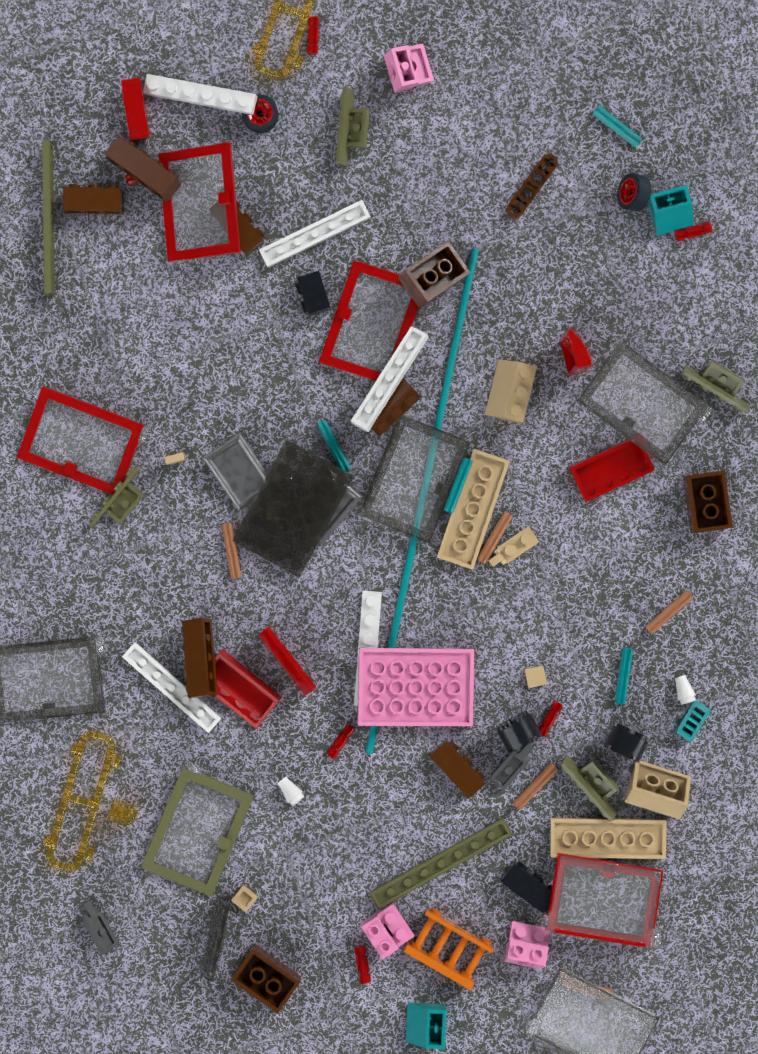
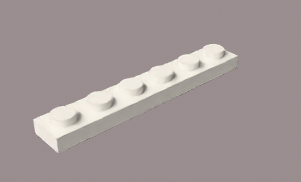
(200, 94)
(315, 233)
(389, 379)
(368, 626)
(171, 687)

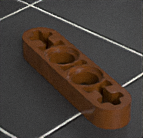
(533, 187)

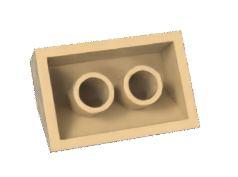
(510, 390)
(658, 789)

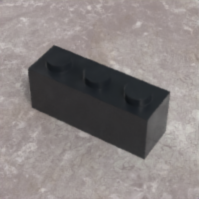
(527, 886)

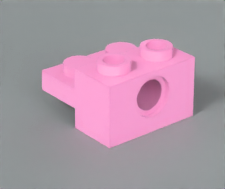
(408, 67)
(378, 935)
(527, 945)

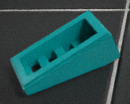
(678, 729)

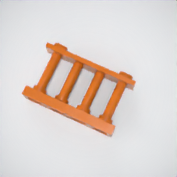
(448, 968)

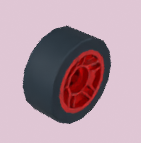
(267, 121)
(634, 192)

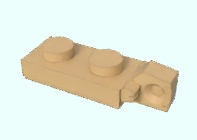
(514, 547)

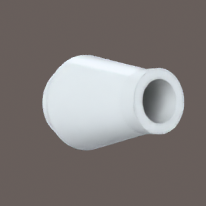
(684, 690)
(290, 791)

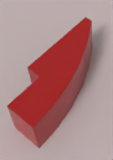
(135, 108)

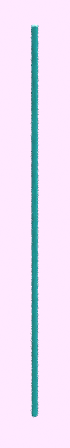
(438, 424)

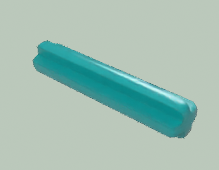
(617, 126)
(333, 445)
(458, 485)
(623, 676)

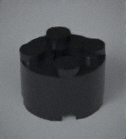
(518, 732)
(626, 743)

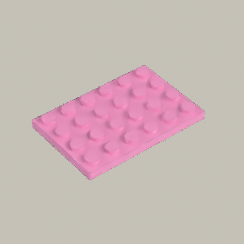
(415, 687)

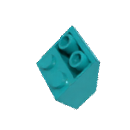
(671, 210)
(426, 1025)

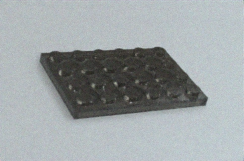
(293, 508)

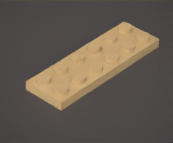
(473, 510)
(608, 839)

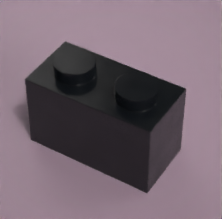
(313, 293)

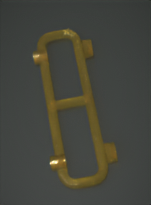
(293, 60)
(112, 761)

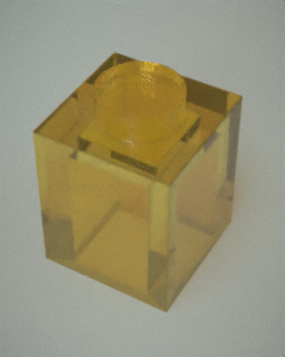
(123, 812)

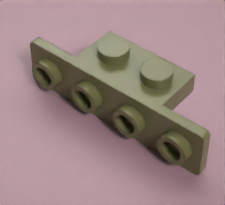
(352, 127)
(720, 382)
(122, 502)
(594, 783)

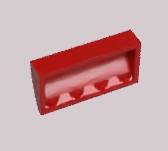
(575, 353)
(610, 469)
(287, 661)
(243, 690)

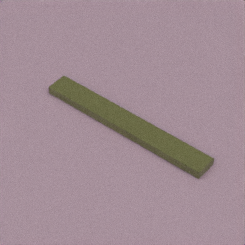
(48, 218)
(440, 863)

